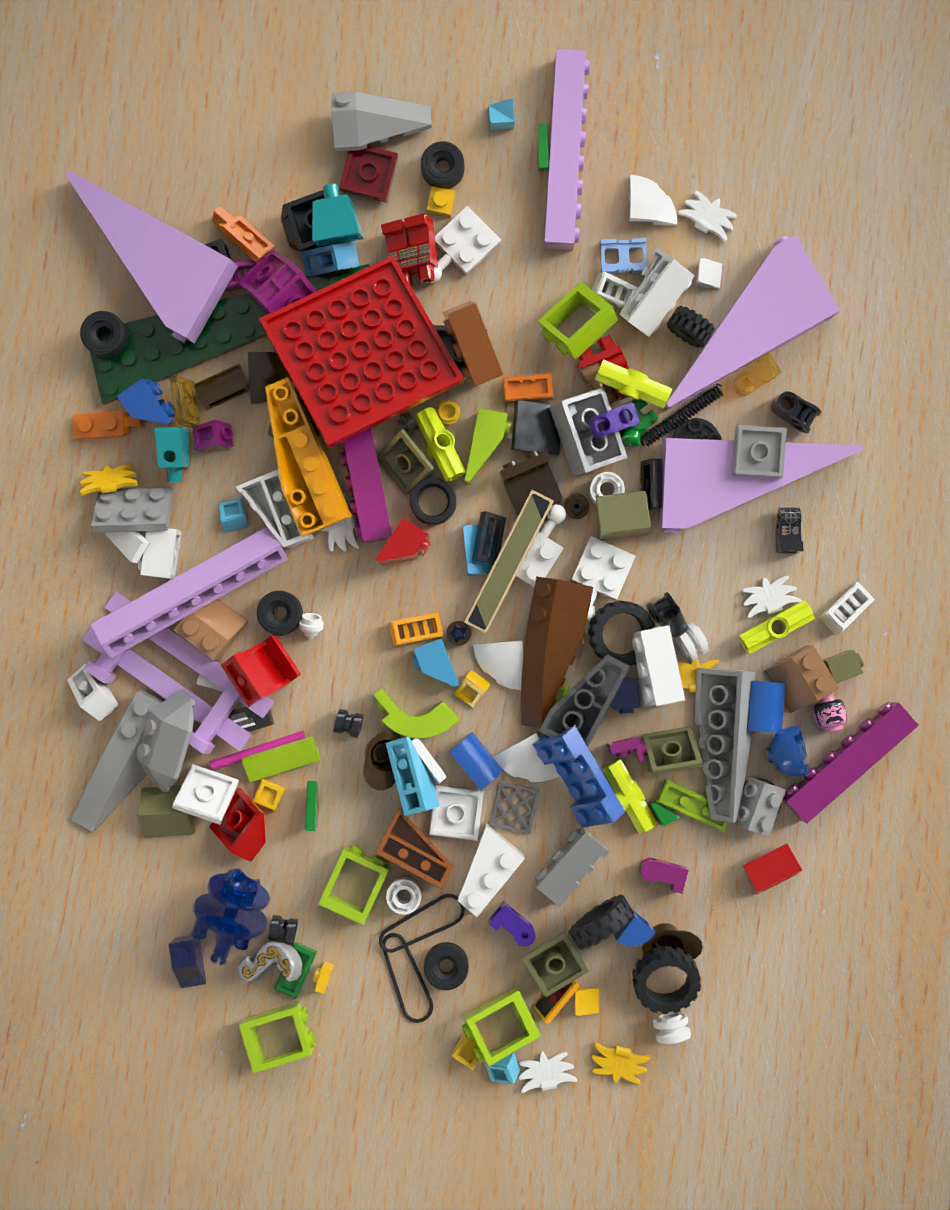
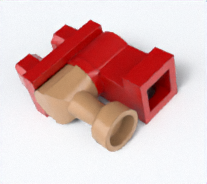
(589, 364)

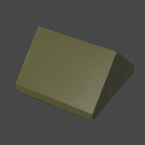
(405, 462)
(622, 515)
(671, 750)
(158, 816)
(555, 963)

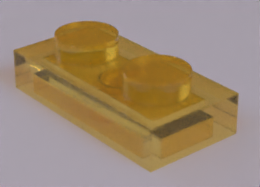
(184, 401)

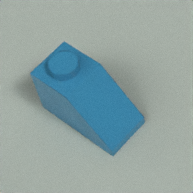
(330, 258)
(435, 662)

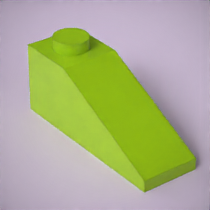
(487, 437)

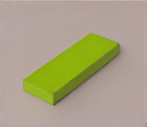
(281, 759)
(689, 804)

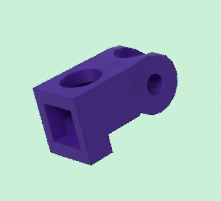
(614, 420)
(514, 923)

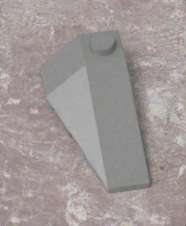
(370, 118)

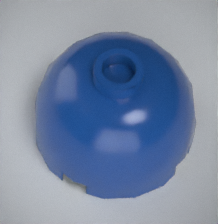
(789, 752)

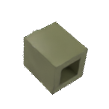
(844, 665)

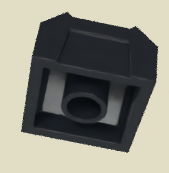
(297, 221)

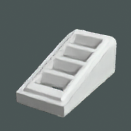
(612, 281)
(835, 619)

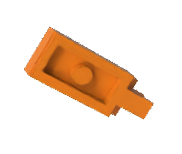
(242, 234)
(104, 425)

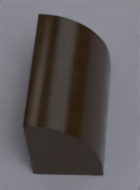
(222, 387)

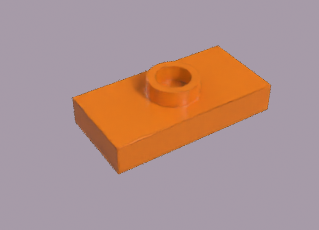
(527, 387)

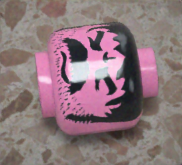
(829, 713)

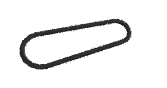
(426, 935)
(418, 975)

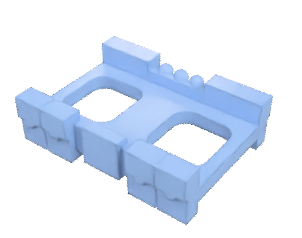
(623, 248)

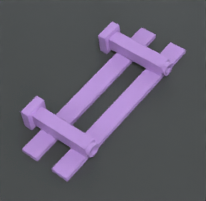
(213, 719)

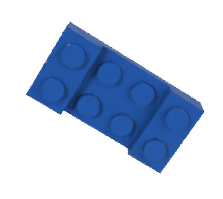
(586, 783)

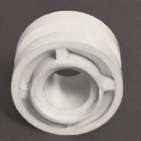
(605, 478)
(692, 642)
(398, 905)
(671, 1028)

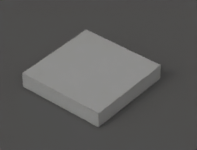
(759, 451)

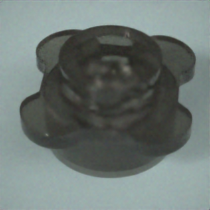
(407, 423)

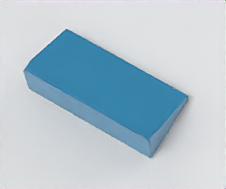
(473, 567)

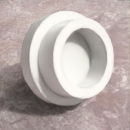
(311, 624)

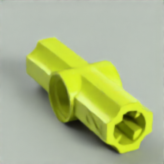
(633, 384)
(435, 433)
(789, 619)
(629, 796)

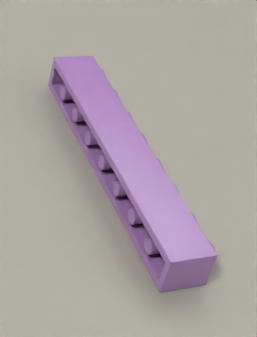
(565, 149)
(188, 592)

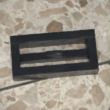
(652, 482)
(485, 537)

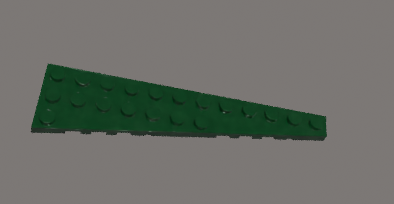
(158, 355)

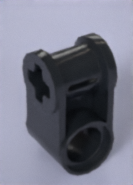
(800, 412)
(668, 613)

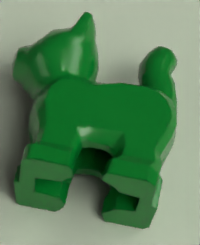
(632, 436)

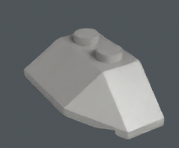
(167, 739)

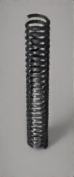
(712, 398)

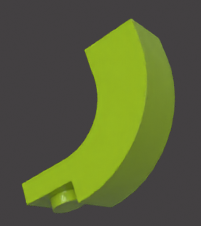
(420, 726)

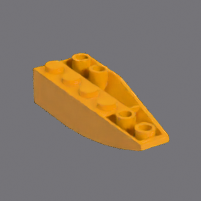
(302, 463)

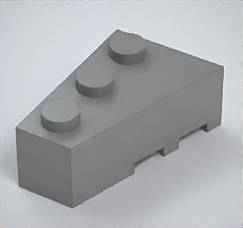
(570, 866)

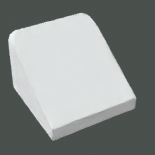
(708, 274)

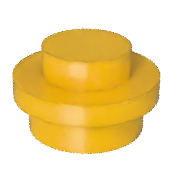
(448, 412)

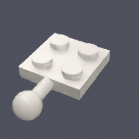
(464, 242)
(543, 550)
(603, 569)

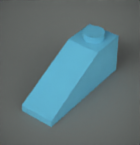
(411, 777)

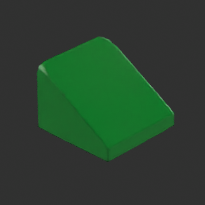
(662, 814)

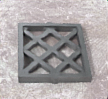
(510, 826)

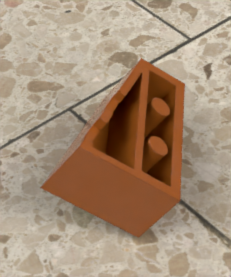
(472, 343)
(413, 851)

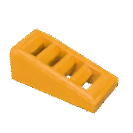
(394, 633)

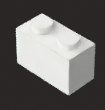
(161, 554)

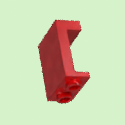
(261, 670)

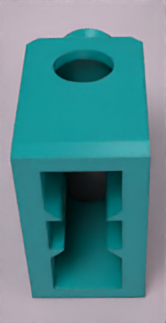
(334, 219)
(169, 441)

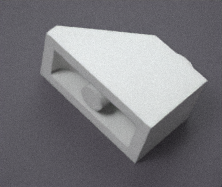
(92, 694)

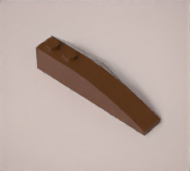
(552, 635)

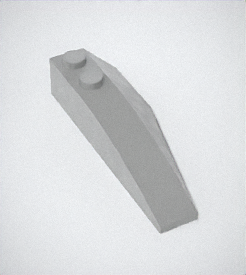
(725, 740)
(118, 766)

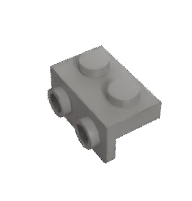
(759, 806)

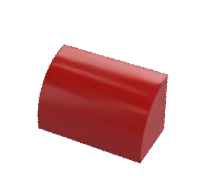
(772, 869)

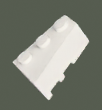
(489, 870)

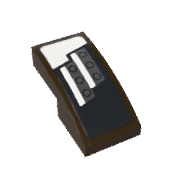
(249, 720)

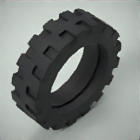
(603, 615)
(601, 922)
(670, 1001)

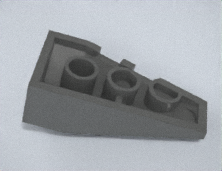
(587, 701)

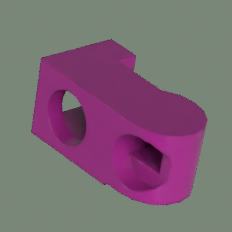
(664, 871)

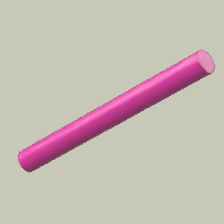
(237, 757)

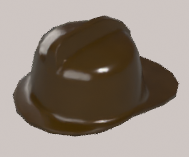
(377, 764)
(668, 935)

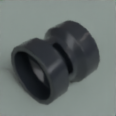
(348, 723)
(283, 929)

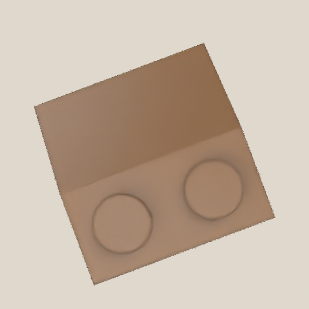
(212, 628)
(805, 678)

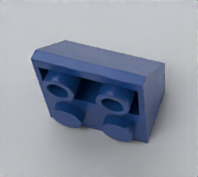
(145, 402)

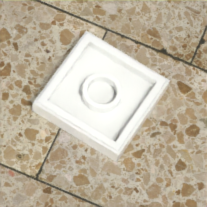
(205, 794)
(457, 814)

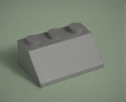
(580, 446)

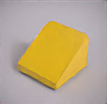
(472, 689)
(586, 1001)

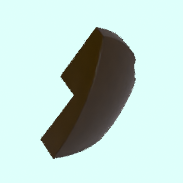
(263, 370)

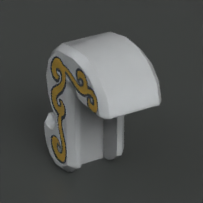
(266, 958)

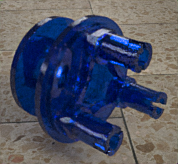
(231, 912)

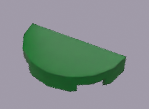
(543, 159)
(312, 806)

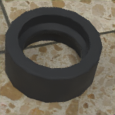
(427, 483)

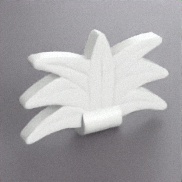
(708, 216)
(342, 531)
(770, 596)
(546, 1072)

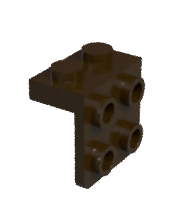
(527, 476)

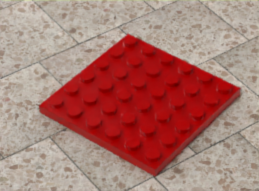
(361, 351)

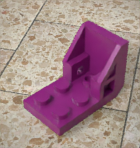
(275, 282)

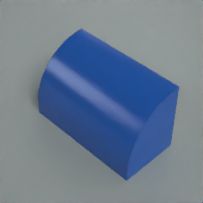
(766, 706)
(476, 761)
(634, 932)

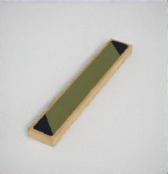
(509, 561)

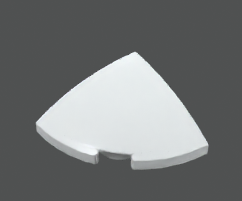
(650, 203)
(502, 662)
(523, 762)

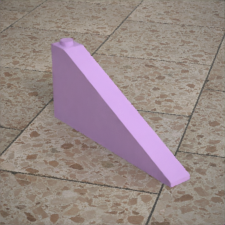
(171, 268)
(774, 308)
(701, 482)

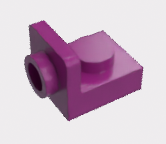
(212, 435)
(623, 748)

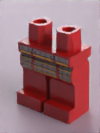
(412, 246)

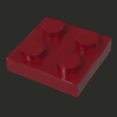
(369, 173)

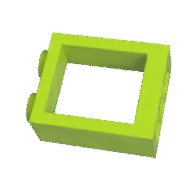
(589, 332)
(342, 906)
(523, 1015)
(253, 1043)

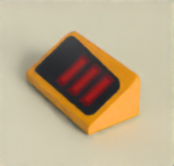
(550, 1006)

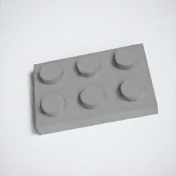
(133, 510)

